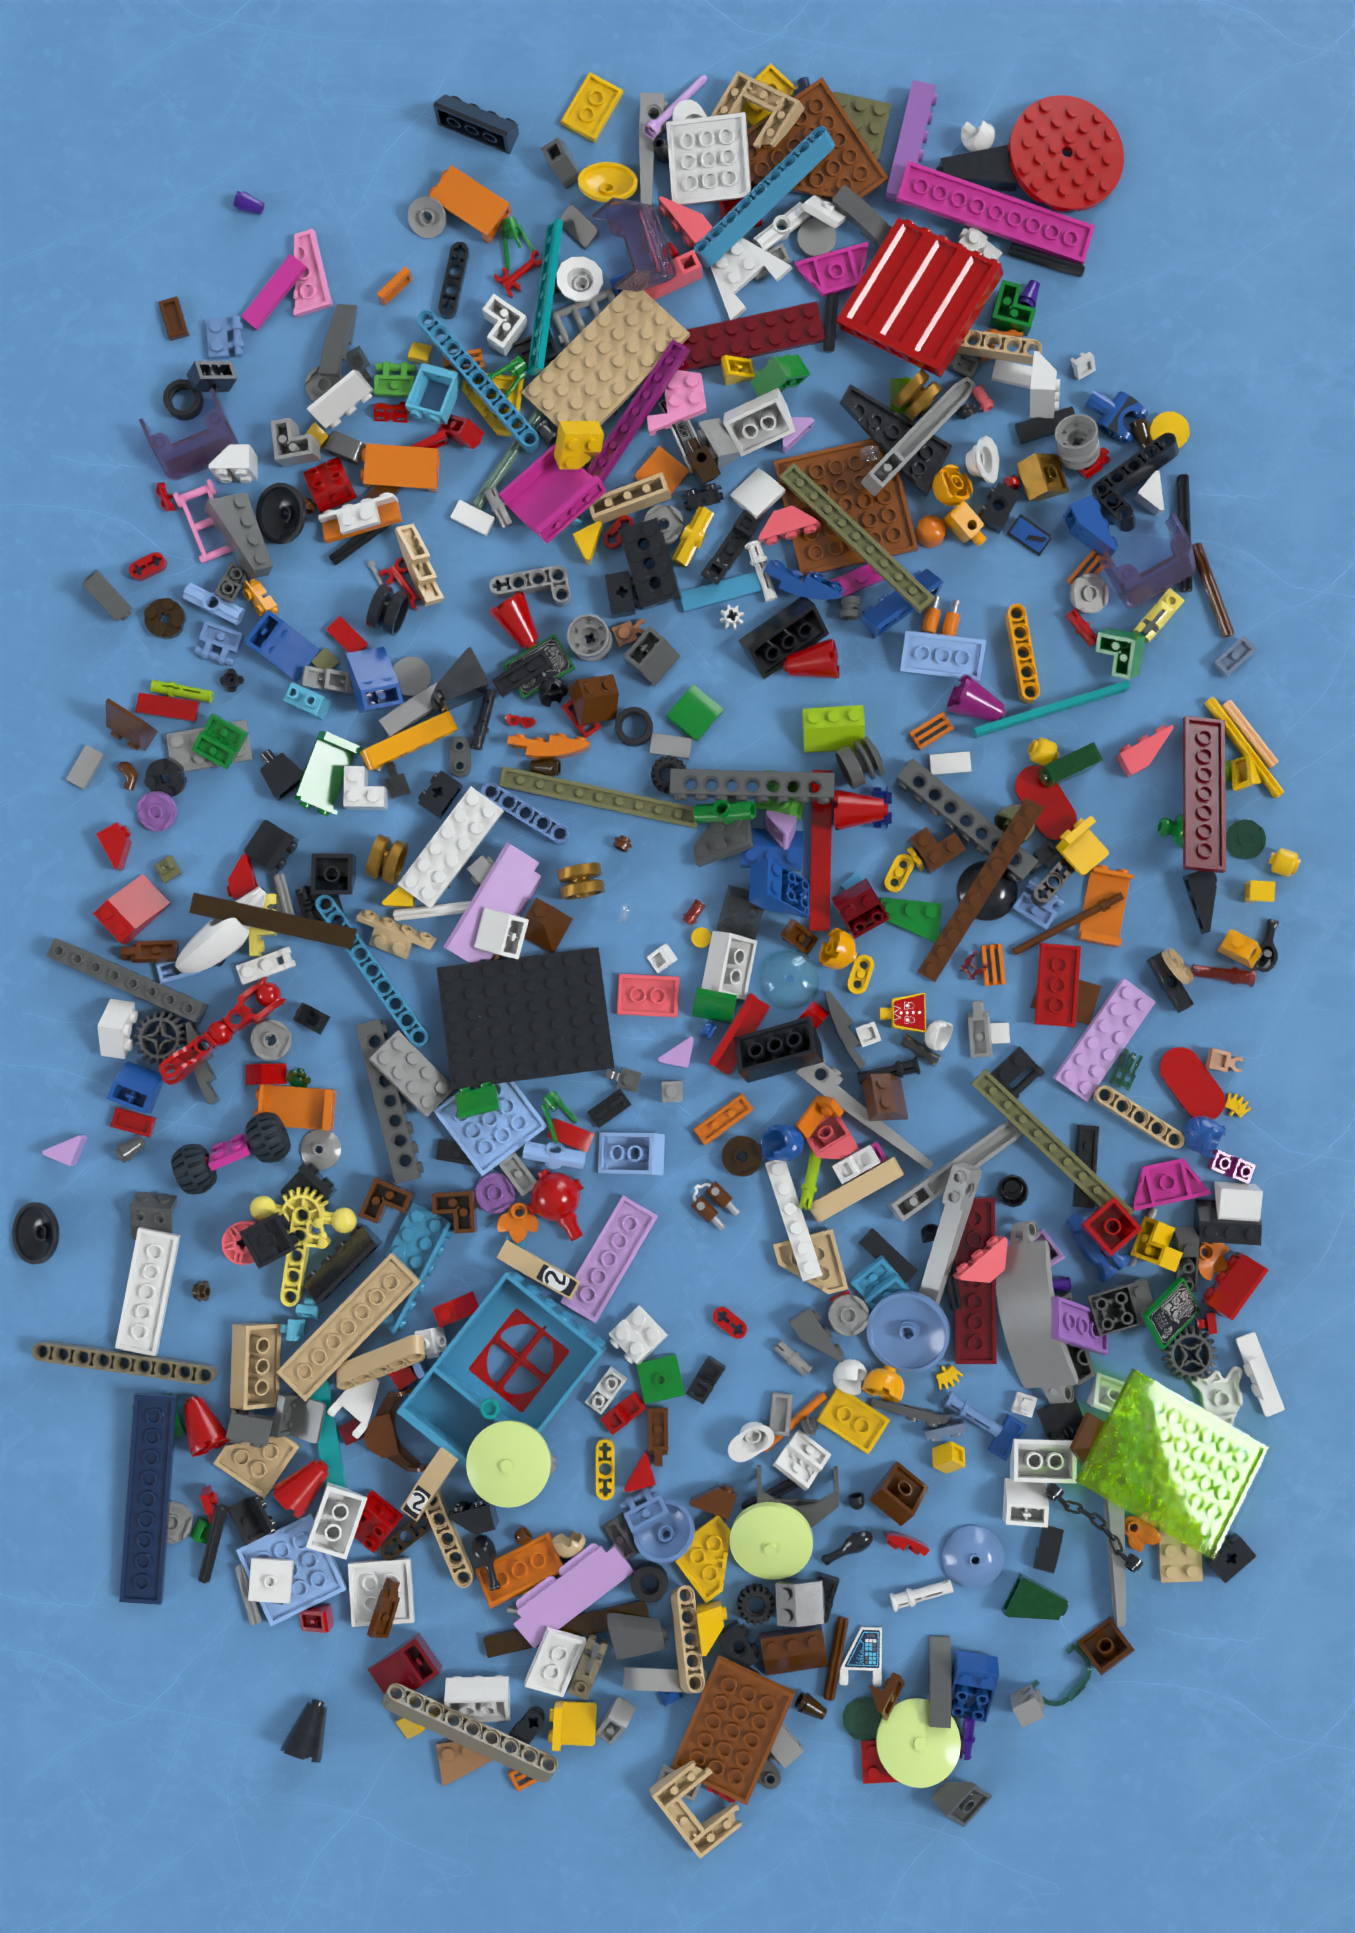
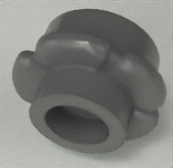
(809, 1425)

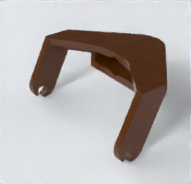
(382, 1435)

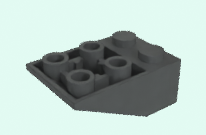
(1120, 1306)

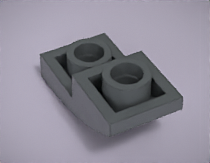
(231, 583)

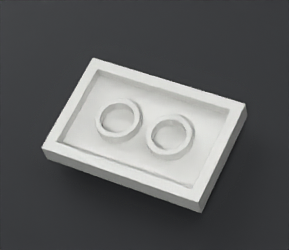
(555, 1662)

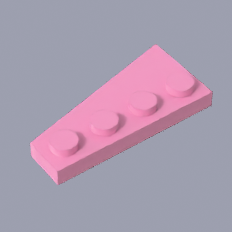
(311, 288)

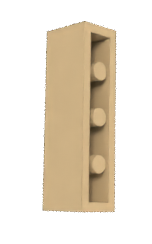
(630, 498)

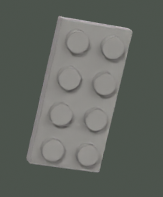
(181, 745)
(411, 1073)

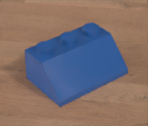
(767, 847)

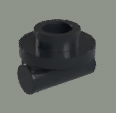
(928, 1233)

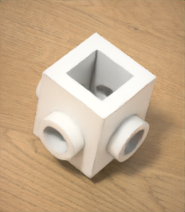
(433, 1341)

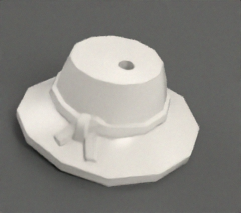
(575, 274)
(983, 460)

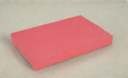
(648, 995)

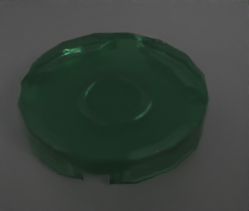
(1245, 839)
(861, 1718)

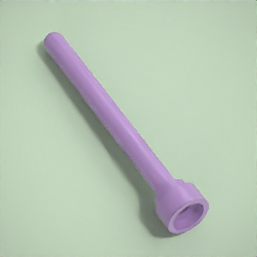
(653, 127)

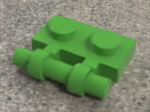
(394, 385)

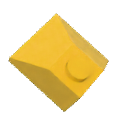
(710, 1623)

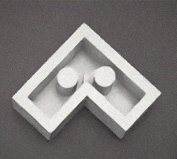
(507, 323)
(358, 793)
(116, 1028)

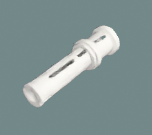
(757, 559)
(911, 1597)

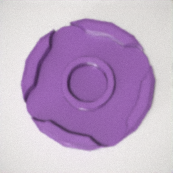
(157, 811)
(495, 1193)

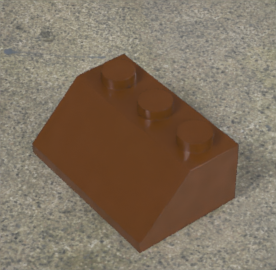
(793, 1649)

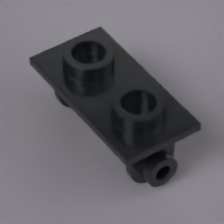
(695, 497)
(609, 1108)

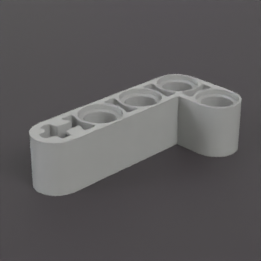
(529, 586)
(655, 1679)

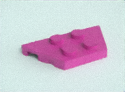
(834, 270)
(1167, 1184)

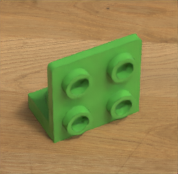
(790, 808)

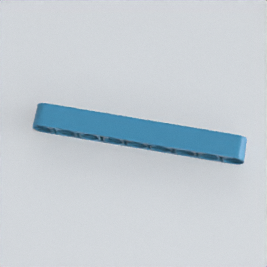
(764, 196)
(475, 372)
(379, 978)

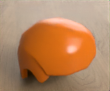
(930, 531)

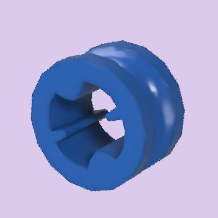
(709, 1029)

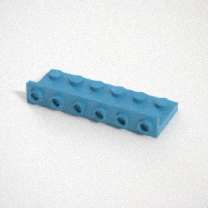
(417, 1246)

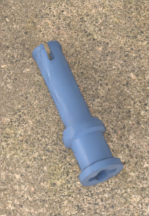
(963, 1409)

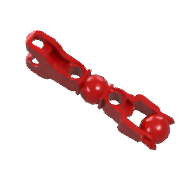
(221, 1032)

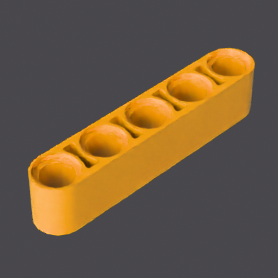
(1022, 644)
(409, 740)

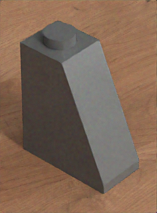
(107, 596)
(635, 1635)

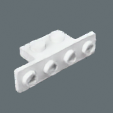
(360, 515)
(1259, 1373)

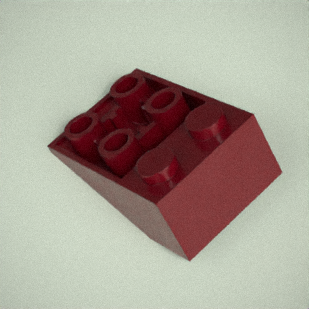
(408, 1665)

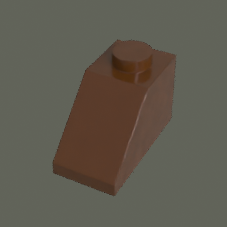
(716, 1500)

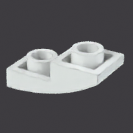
(606, 1390)

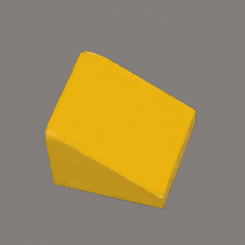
(420, 353)
(319, 434)

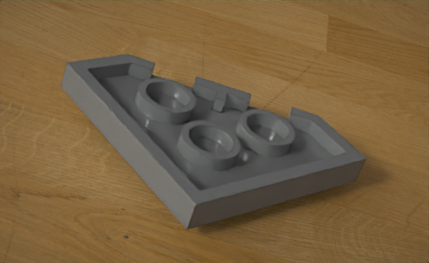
(722, 840)

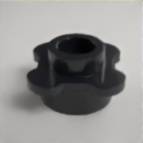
(967, 410)
(231, 674)

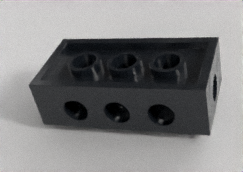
(637, 559)

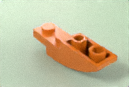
(558, 746)

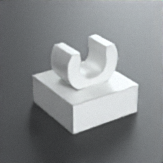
(1083, 365)
(1024, 1404)

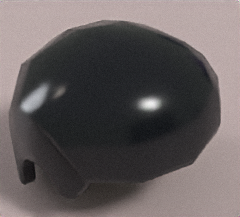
(552, 690)
(1012, 1190)

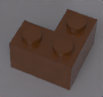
(935, 854)
(385, 1194)
(462, 1206)

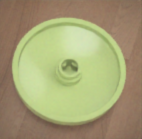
(508, 1463)
(771, 1540)
(912, 1749)

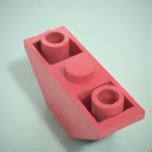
(787, 524)
(985, 1262)

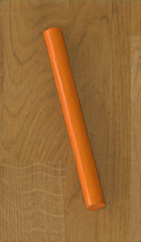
(802, 1414)

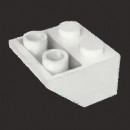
(235, 463)
(501, 933)
(1025, 1504)

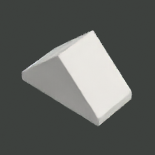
(1151, 495)

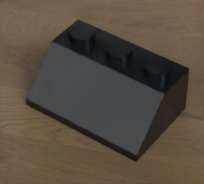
(1217, 1230)

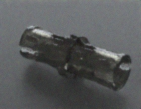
(920, 1050)

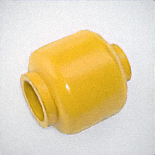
(1043, 751)
(1284, 862)

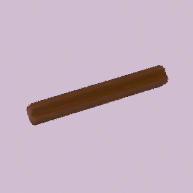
(835, 1658)

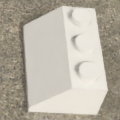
(1043, 388)
(341, 399)
(759, 422)
(729, 964)
(1042, 1461)
(336, 1521)
(479, 1697)

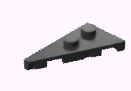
(913, 1413)

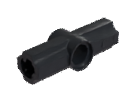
(1176, 994)

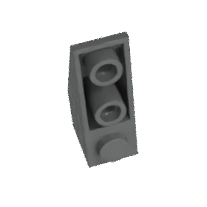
(1187, 1241)
(811, 1332)

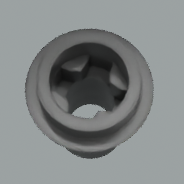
(129, 1149)

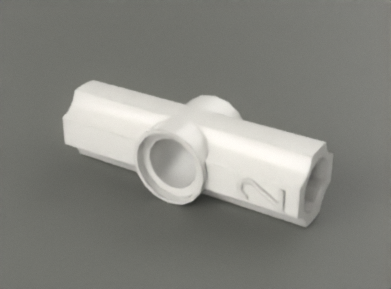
(790, 220)

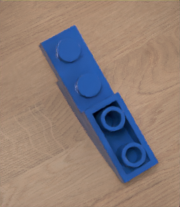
(811, 586)

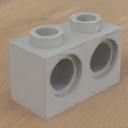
(1027, 1705)

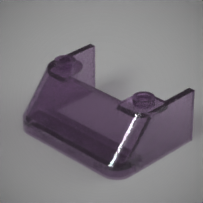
(644, 242)
(195, 451)
(1139, 588)

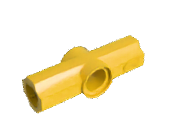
(692, 537)

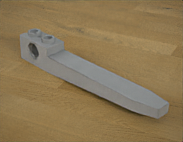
(649, 105)
(917, 436)
(830, 1088)
(935, 1184)
(958, 1203)
(1116, 1524)

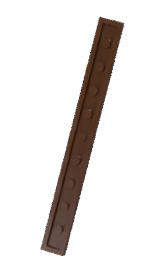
(980, 889)

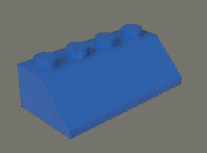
(894, 607)

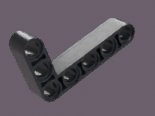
(1130, 474)

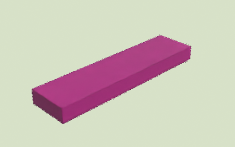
(274, 292)

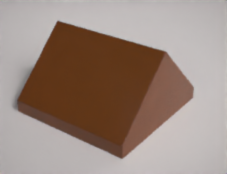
(1105, 1646)

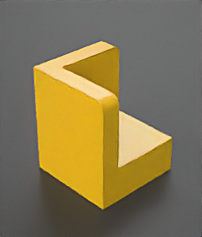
(1259, 891)
(948, 1457)

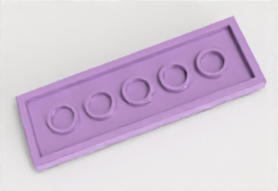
(1104, 1039)
(610, 1258)

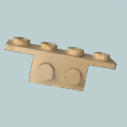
(394, 936)

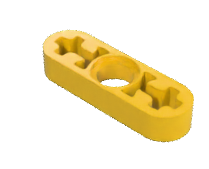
(610, 1484)

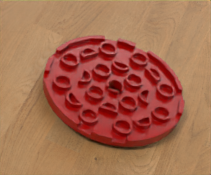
(1072, 126)

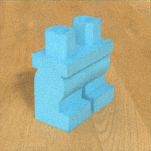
(307, 701)

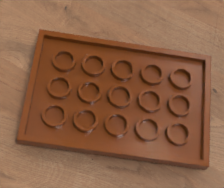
(734, 1728)

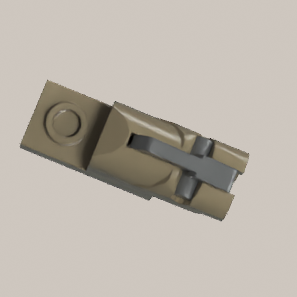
(588, 1667)

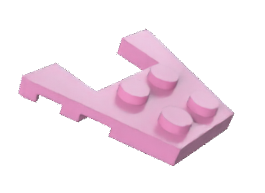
(683, 401)

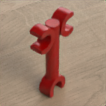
(509, 282)
(396, 573)

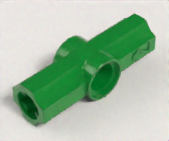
(724, 811)

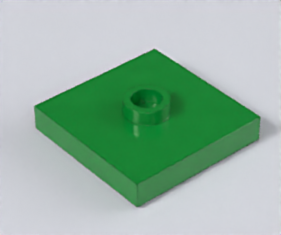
(660, 1379)

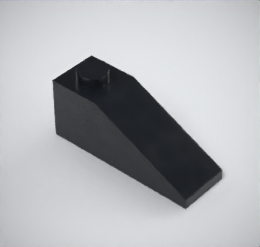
(1202, 892)

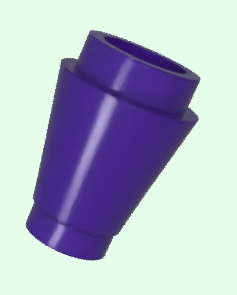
(248, 203)
(1029, 295)

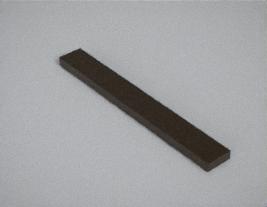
(273, 920)
(581, 1625)

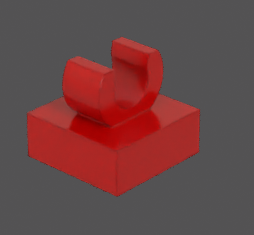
(1208, 1322)

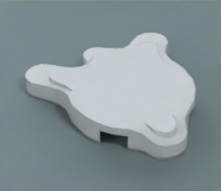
(1221, 1394)

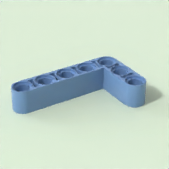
(536, 815)

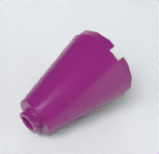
(974, 701)

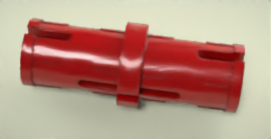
(1082, 627)

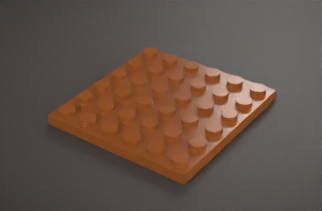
(839, 476)

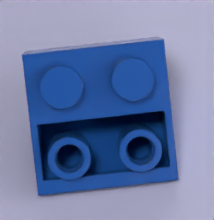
(136, 1087)

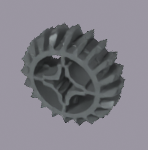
(160, 1046)
(1183, 1359)

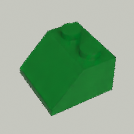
(477, 1101)

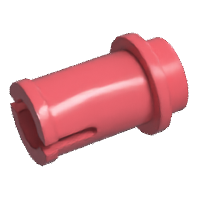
(982, 398)

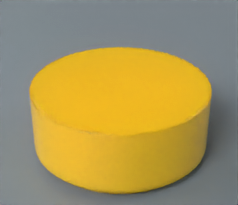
(701, 937)

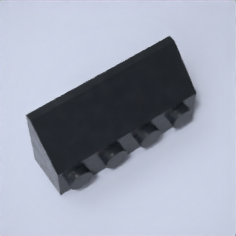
(476, 123)
(783, 634)
(778, 1049)
(342, 1263)

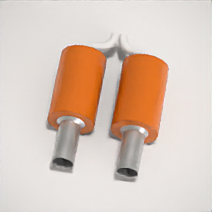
(932, 616)

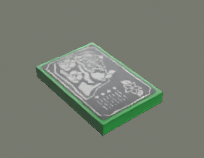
(557, 655)
(1171, 1313)

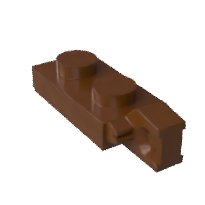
(151, 951)
(658, 1433)
(385, 1610)

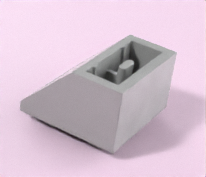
(717, 439)

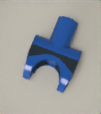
(1114, 412)

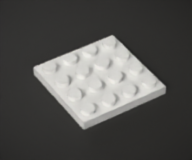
(708, 159)

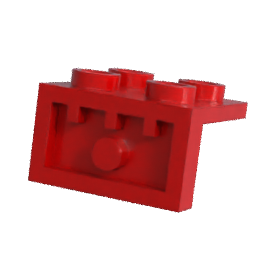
(329, 485)
(376, 1521)

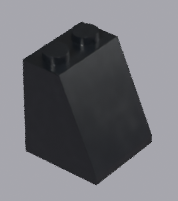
(460, 684)

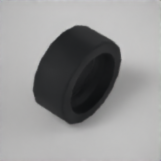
(169, 393)
(629, 712)

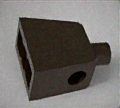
(703, 471)

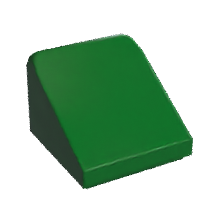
(201, 1530)

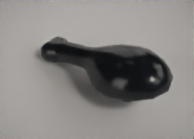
(1269, 954)
(853, 1544)
(485, 1553)

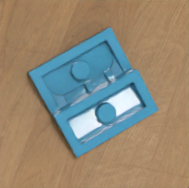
(878, 1281)

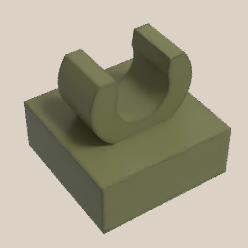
(168, 869)

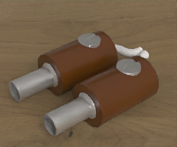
(706, 1210)

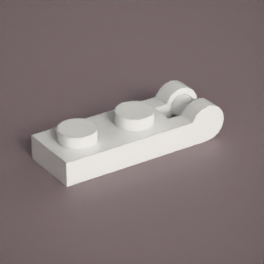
(265, 966)

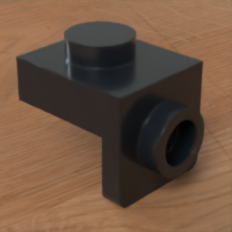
(311, 1018)

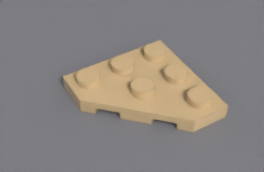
(828, 1258)
(258, 1466)

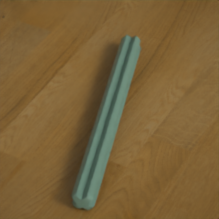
(505, 463)

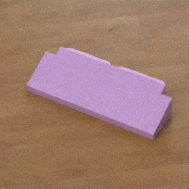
(504, 889)
(580, 1585)

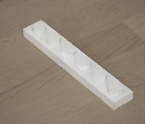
(793, 1220)

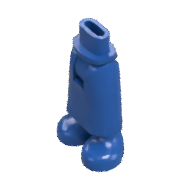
(1093, 1252)

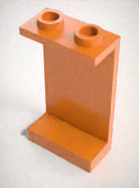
(471, 202)
(401, 466)
(1104, 926)
(298, 1106)

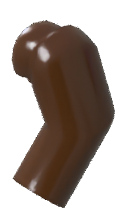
(130, 774)

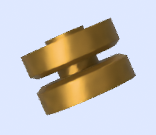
(918, 395)
(386, 859)
(581, 881)

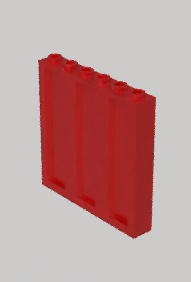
(920, 296)

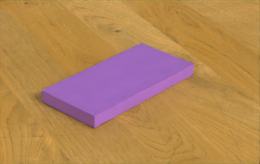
(1076, 1326)

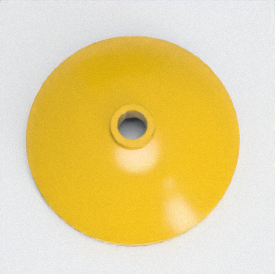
(607, 180)

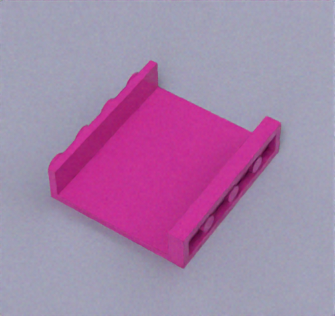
(550, 496)

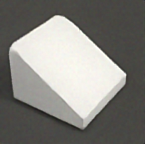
(662, 958)

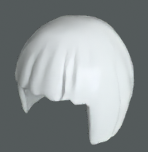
(978, 138)
(849, 1376)

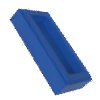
(1002, 1444)

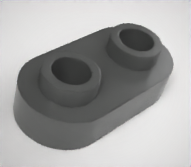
(460, 756)
(769, 1769)

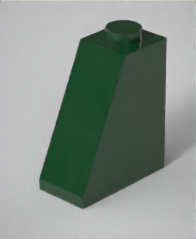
(1070, 765)
(1034, 1601)

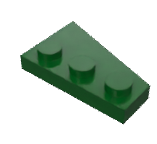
(915, 916)

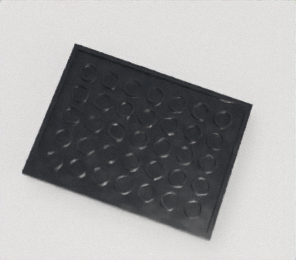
(525, 1018)

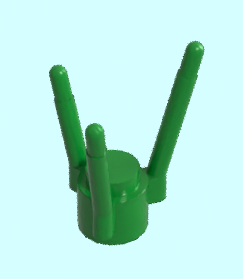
(512, 230)
(515, 368)
(553, 1102)

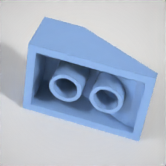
(631, 1153)

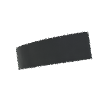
(731, 548)

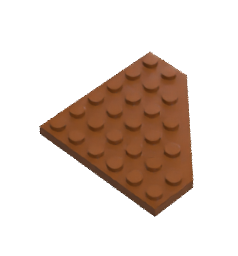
(847, 164)

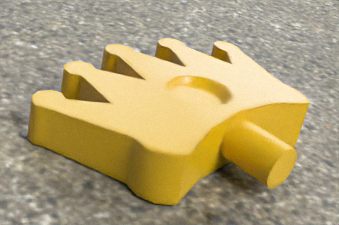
(918, 862)
(1236, 1105)
(947, 1375)

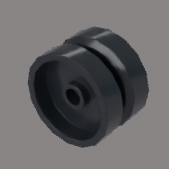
(387, 610)

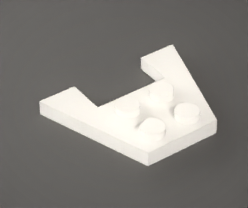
(739, 268)

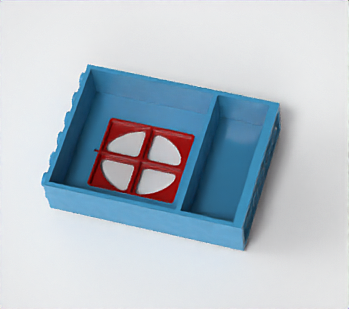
(450, 1394)

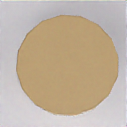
(1177, 967)

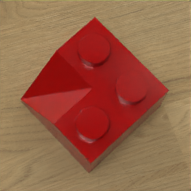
(1111, 1226)

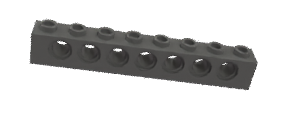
(915, 770)
(681, 777)
(127, 980)
(401, 1173)

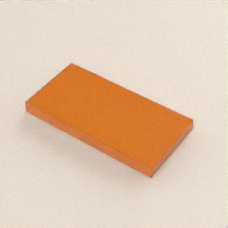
(521, 1570)

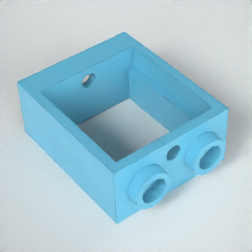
(440, 375)

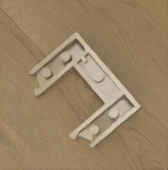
(783, 107)
(699, 1836)

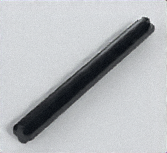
(1184, 518)

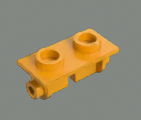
(254, 591)

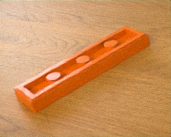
(388, 514)

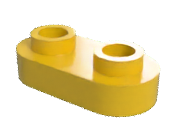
(898, 873)
(860, 974)

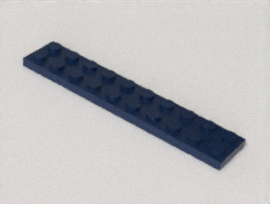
(148, 1498)

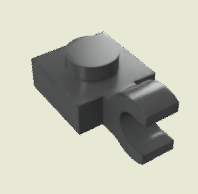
(626, 1079)

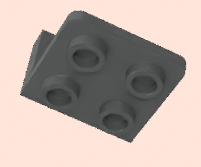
(152, 1212)
(298, 1417)

